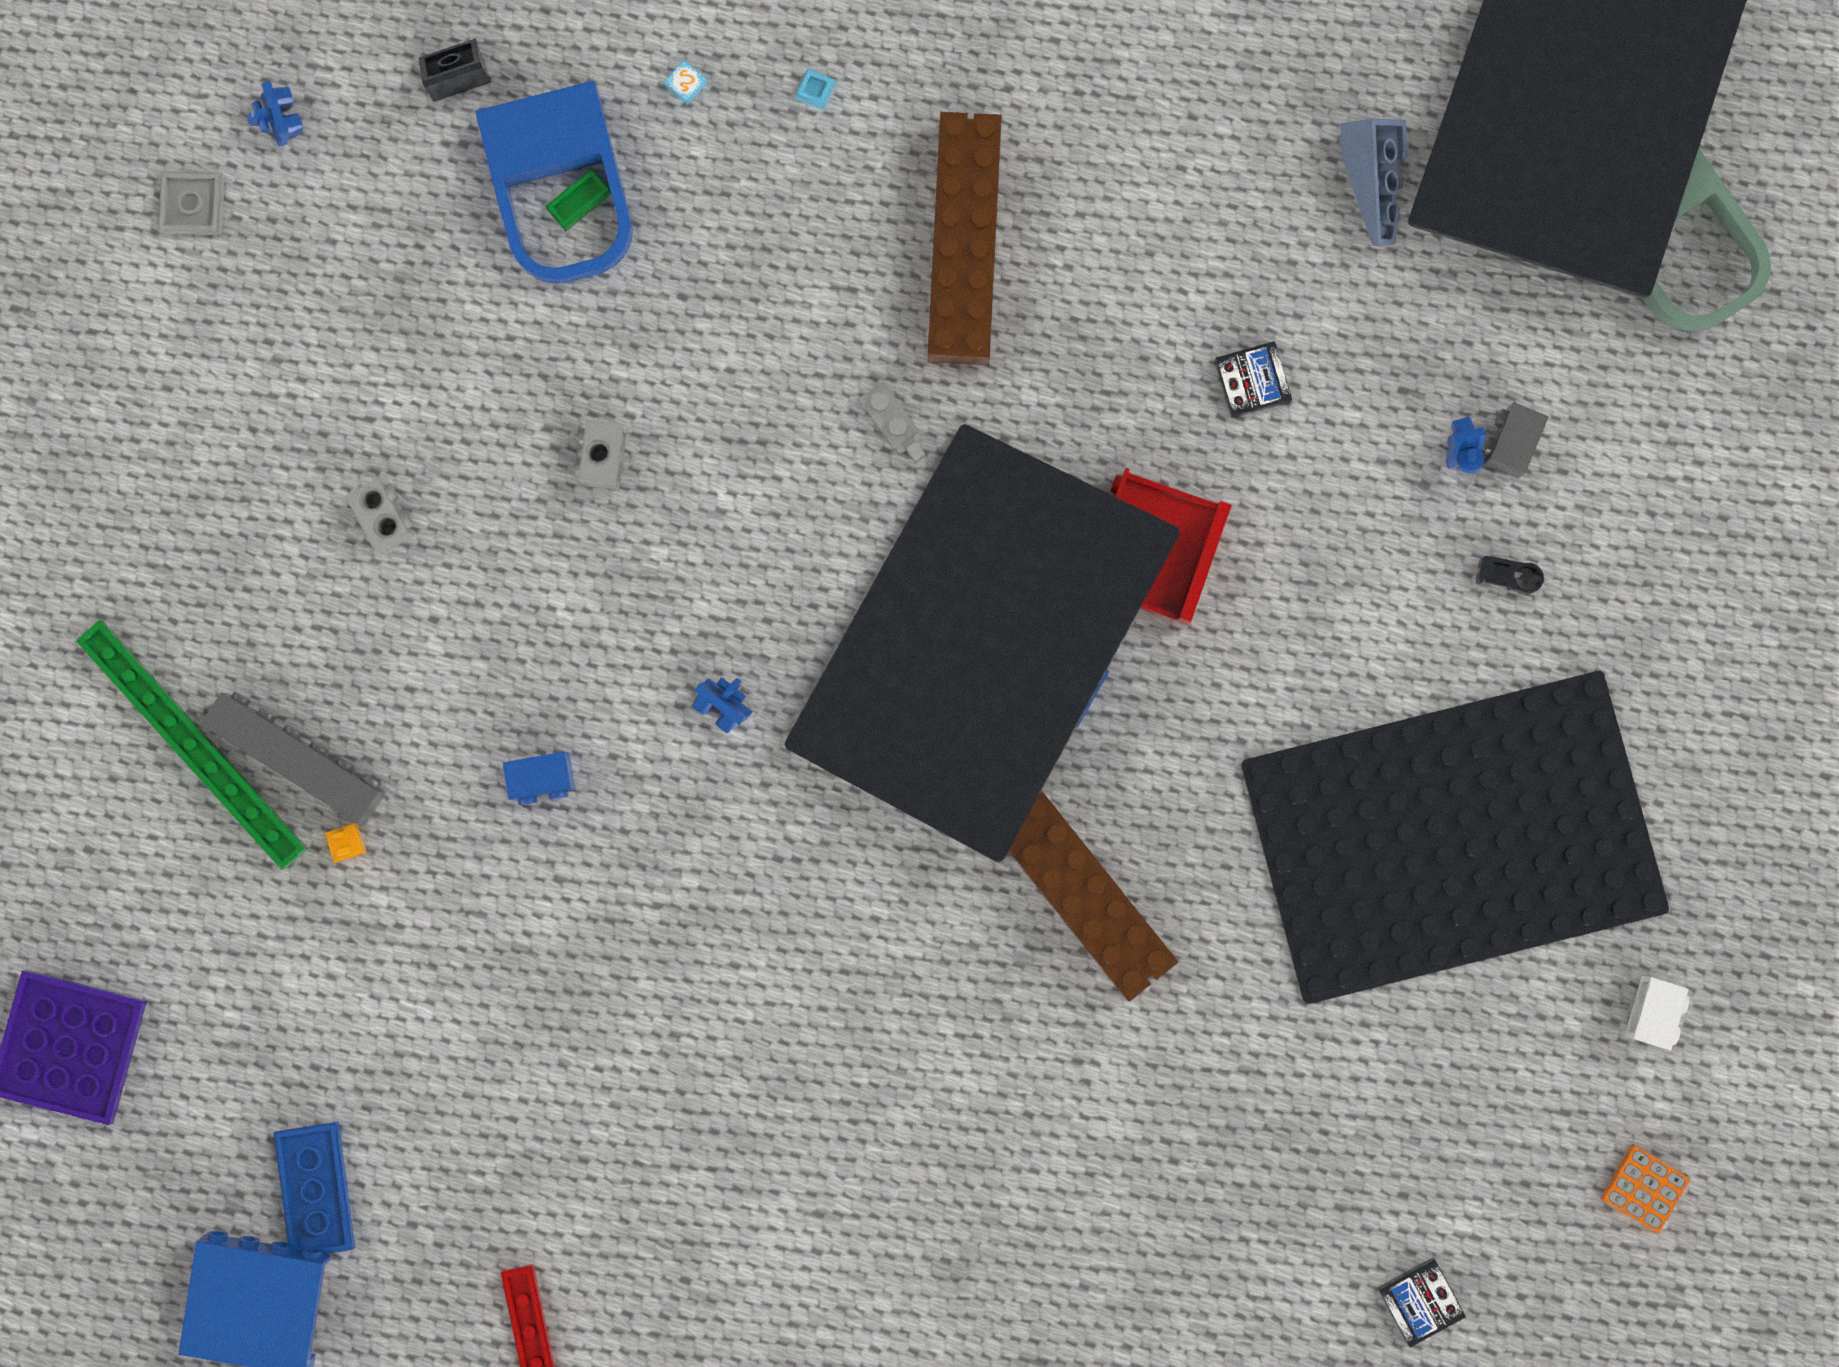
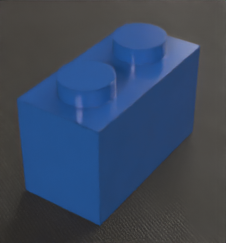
(538, 777)

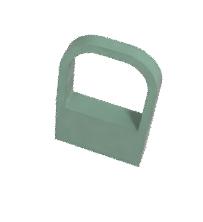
(1708, 188)

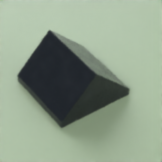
(453, 70)

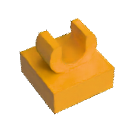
(345, 842)

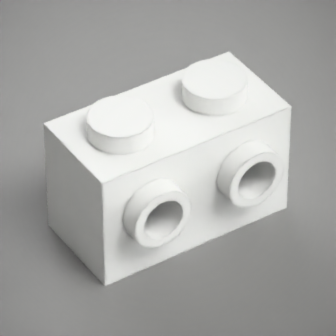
(1657, 1013)

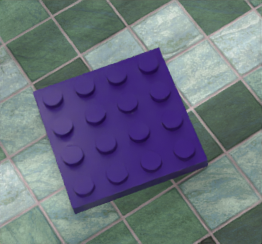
(68, 1046)

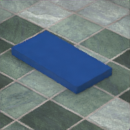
(314, 1188)

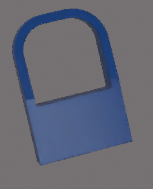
(544, 139)

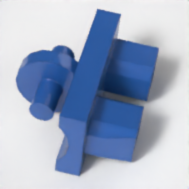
(273, 101)
(1465, 446)
(726, 699)

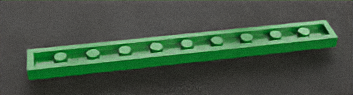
(192, 745)

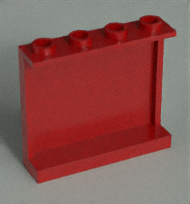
(1188, 565)

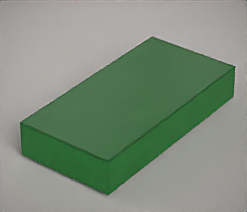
(578, 200)

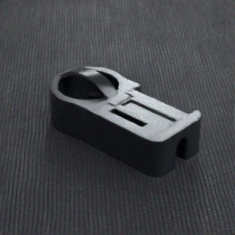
(1505, 572)

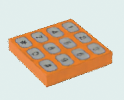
(1645, 1188)

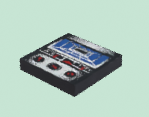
(1253, 379)
(1421, 1302)

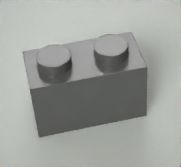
(1515, 439)

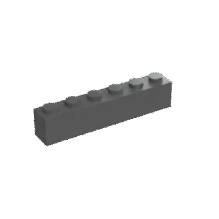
(293, 757)

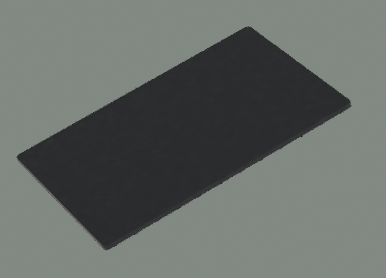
(1577, 132)
(982, 641)
(1454, 837)

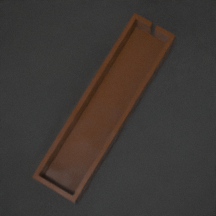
(964, 239)
(1089, 901)

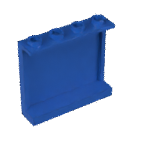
(252, 1302)

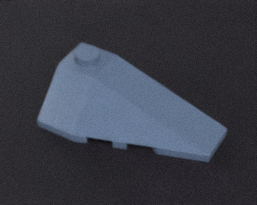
(1372, 160)

